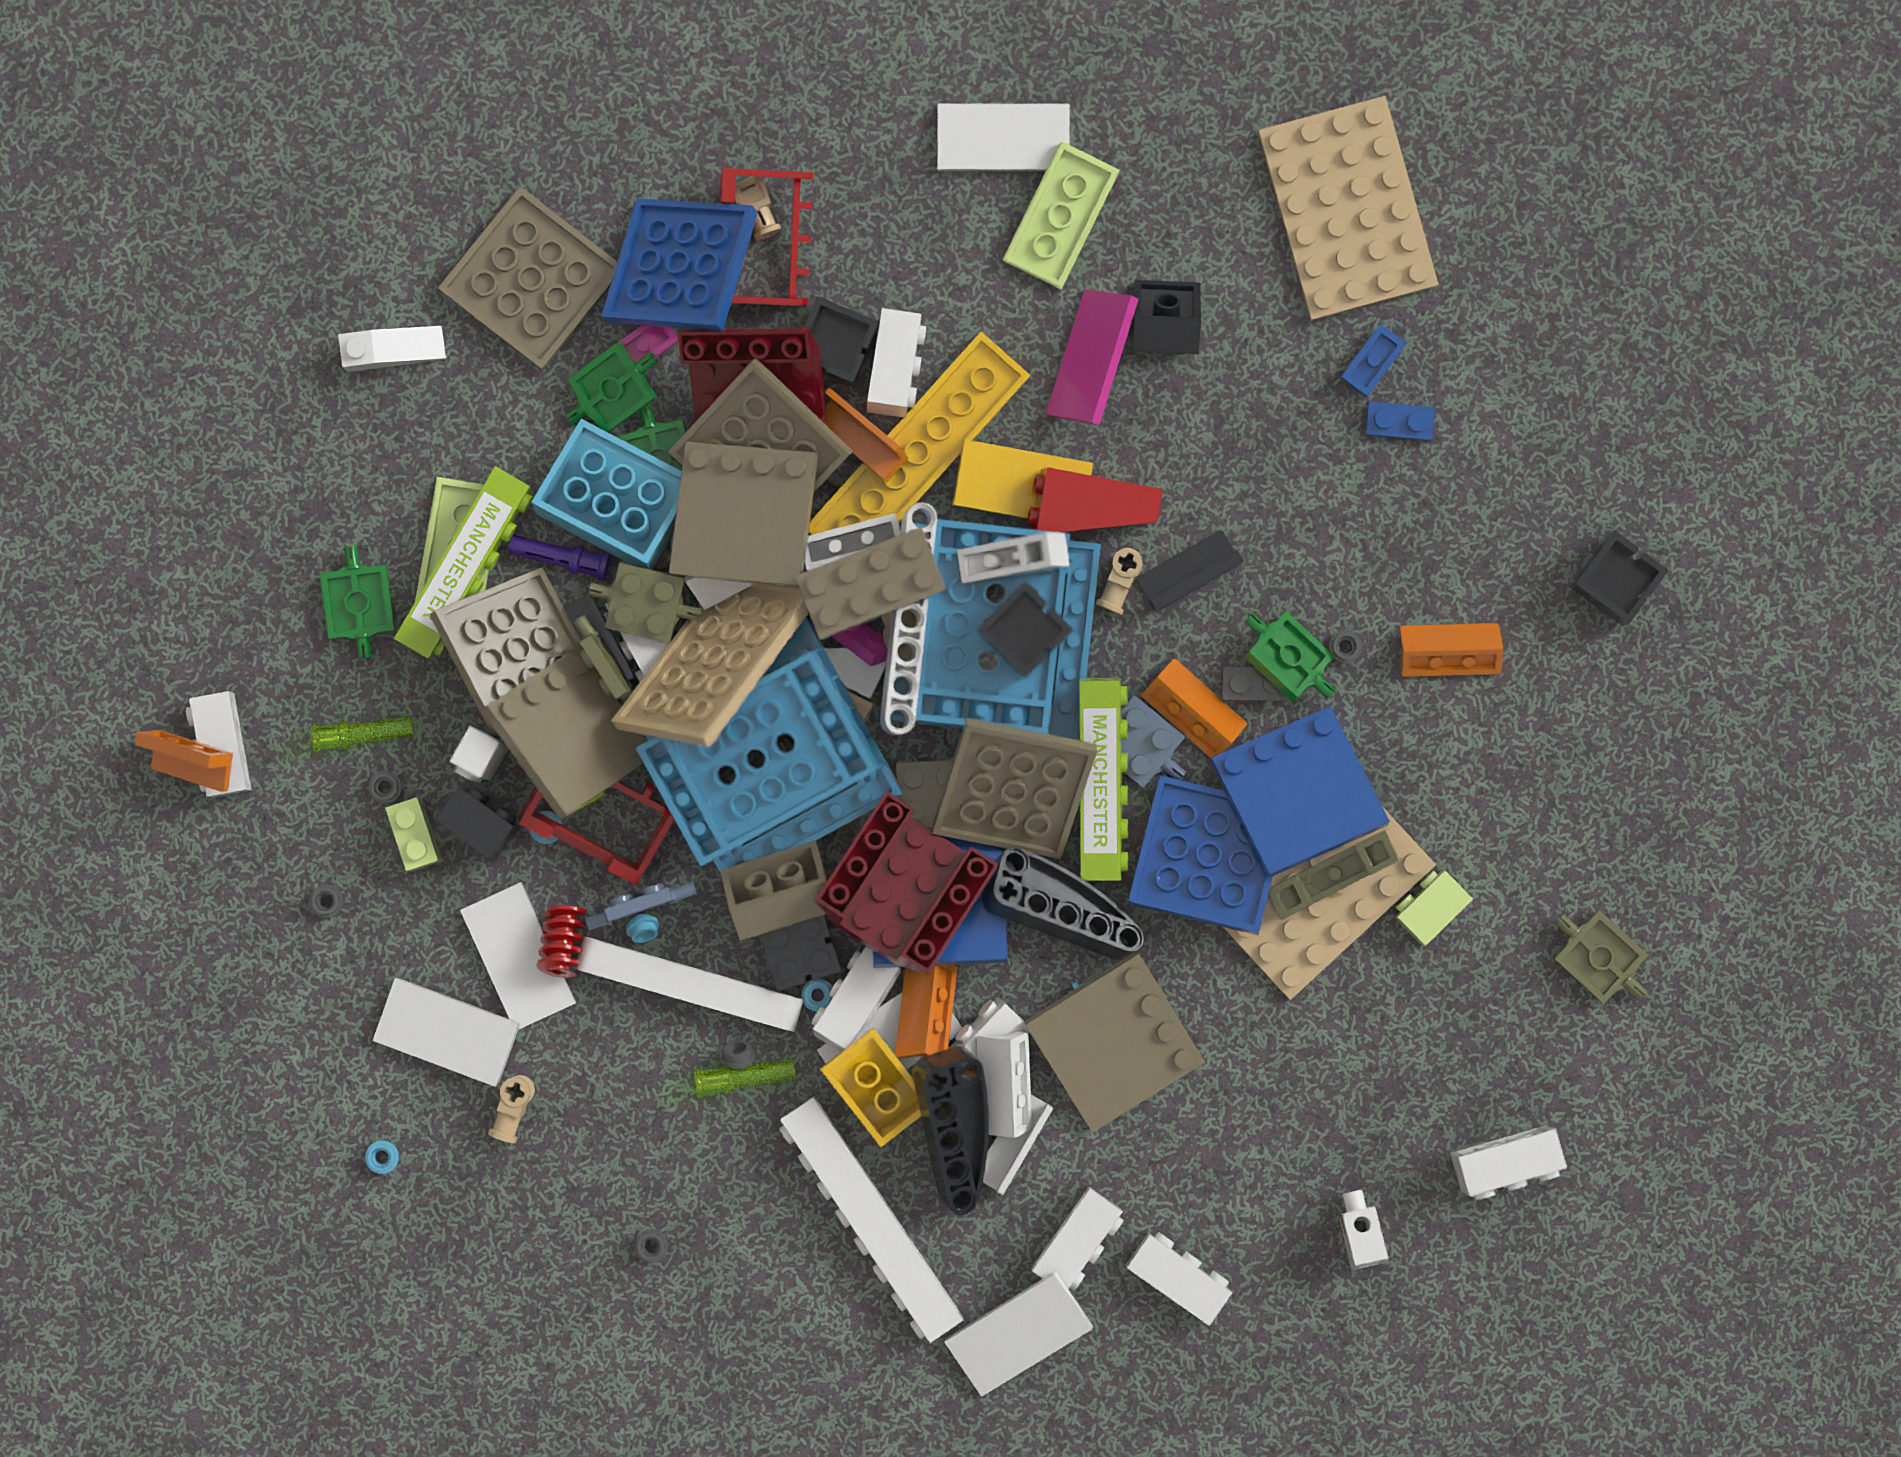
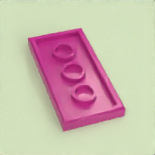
(1091, 356)

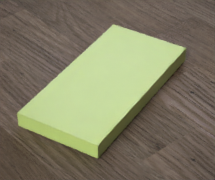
(1061, 215)
(449, 507)

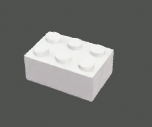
(1509, 1162)

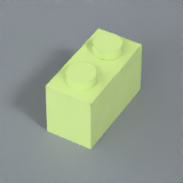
(413, 834)
(1432, 907)

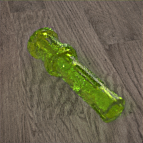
(346, 734)
(727, 1079)

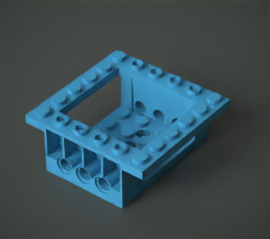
(950, 676)
(828, 755)

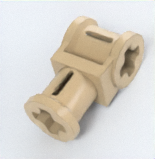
(754, 192)
(1119, 581)
(511, 1109)

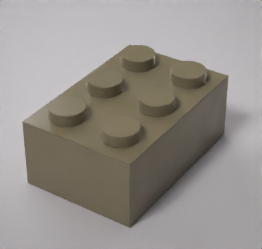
(775, 890)

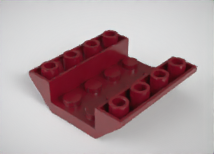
(721, 356)
(903, 887)

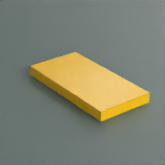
(1002, 477)

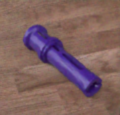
(575, 559)

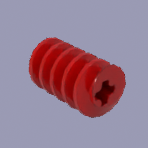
(559, 940)

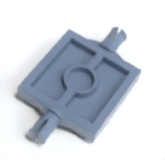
(1149, 743)
(627, 906)

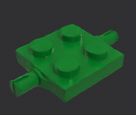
(612, 388)
(656, 437)
(357, 602)
(1289, 656)

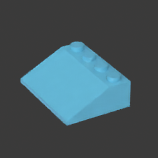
(611, 496)

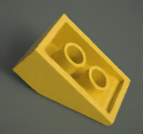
(874, 1086)

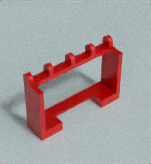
(727, 196)
(615, 863)

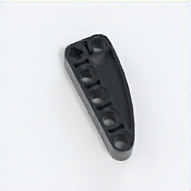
(1056, 892)
(962, 1115)

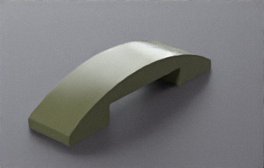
(1333, 874)

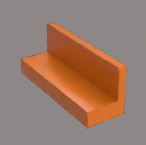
(863, 437)
(1451, 649)
(1194, 709)
(187, 759)
(926, 1012)

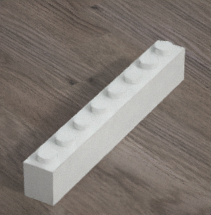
(871, 1219)

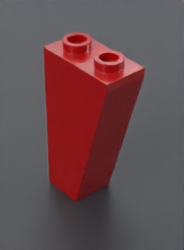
(1087, 502)

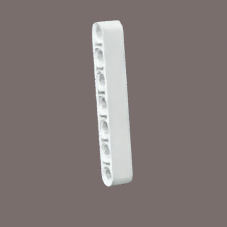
(911, 636)
(689, 984)

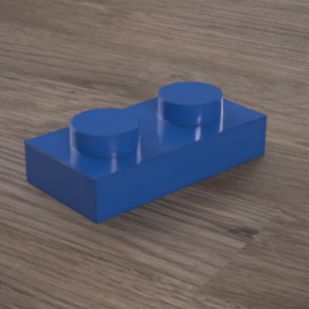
(1373, 360)
(1399, 421)

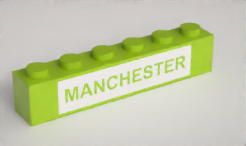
(466, 558)
(1104, 795)

